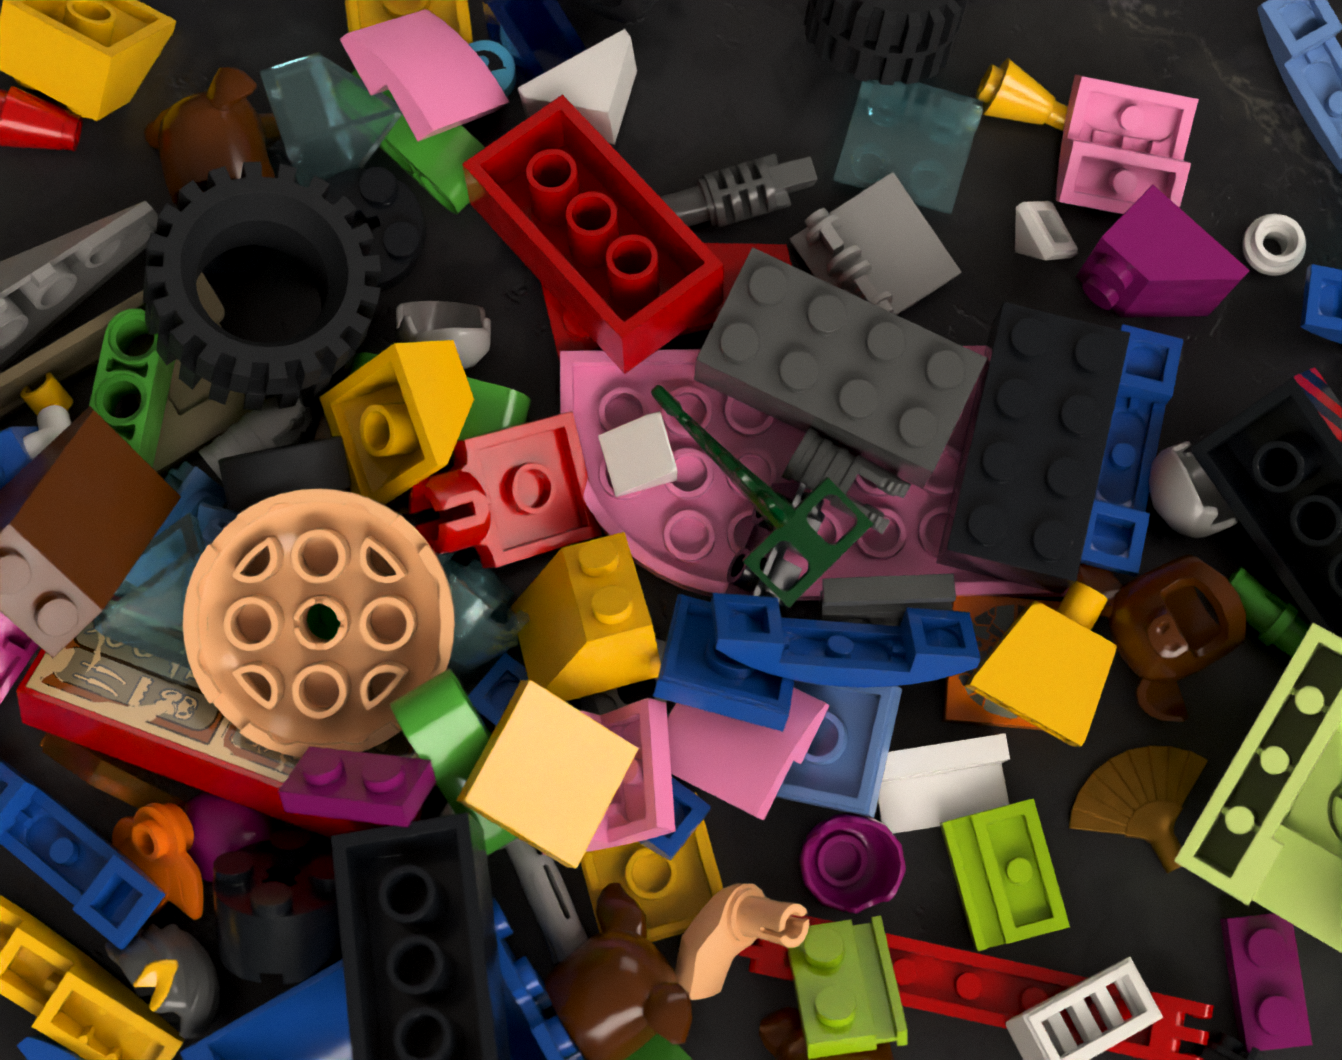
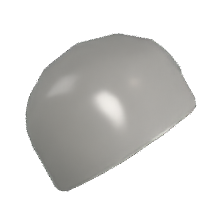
(446, 321)
(1186, 494)

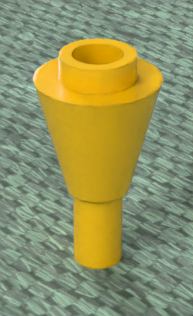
(1016, 96)

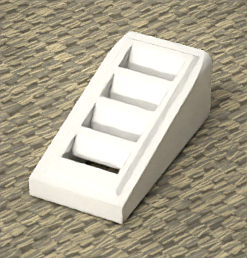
(1034, 1041)

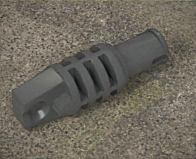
(742, 191)

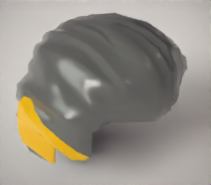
(175, 973)

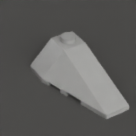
(60, 274)

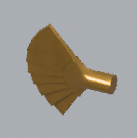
(1140, 797)

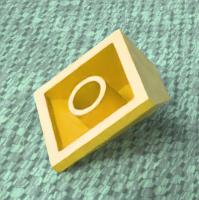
(399, 416)

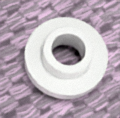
(1285, 232)

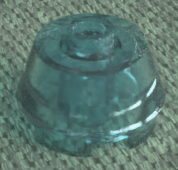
(482, 617)

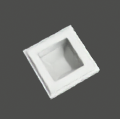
(1042, 232)

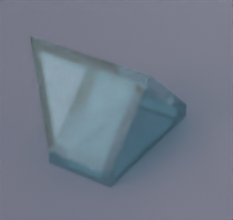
(326, 116)
(151, 599)

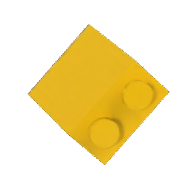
(82, 50)
(588, 621)

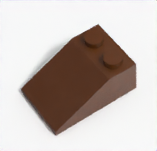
(75, 529)

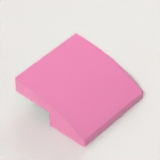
(427, 70)
(1122, 143)
(739, 758)
(645, 797)

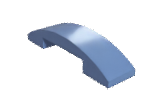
(1310, 64)

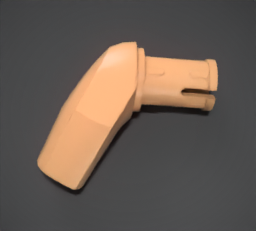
(727, 927)

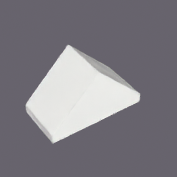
(592, 81)

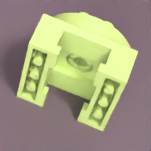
(1279, 807)

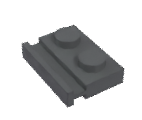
(883, 598)

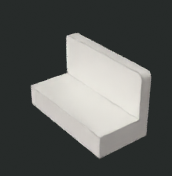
(942, 782)

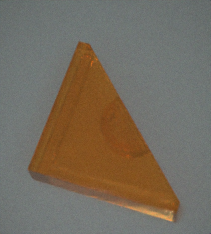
(106, 773)

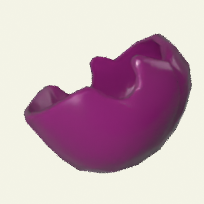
(223, 828)
(851, 862)

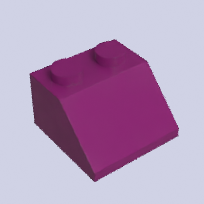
(1159, 264)

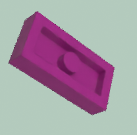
(358, 786)
(1265, 982)

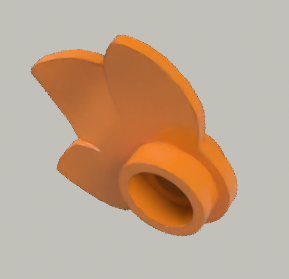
(159, 845)

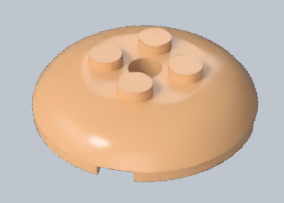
(257, 592)

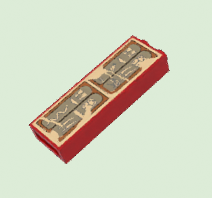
(162, 722)

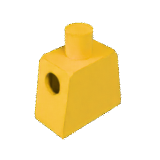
(1050, 665)

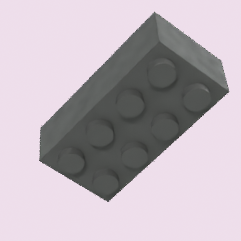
(838, 367)

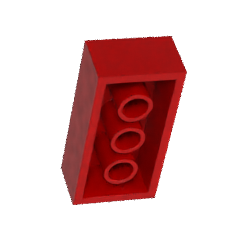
(594, 233)

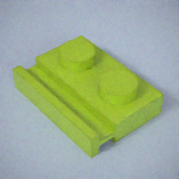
(1004, 875)
(846, 989)

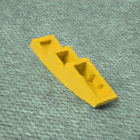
(75, 996)

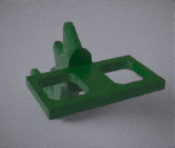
(787, 522)

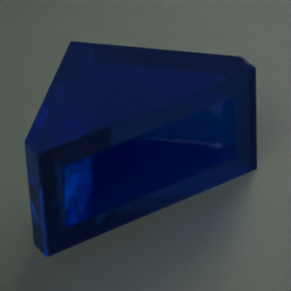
(533, 33)

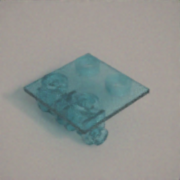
(915, 134)

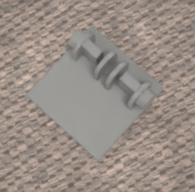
(877, 248)

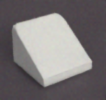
(638, 455)

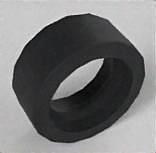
(284, 469)

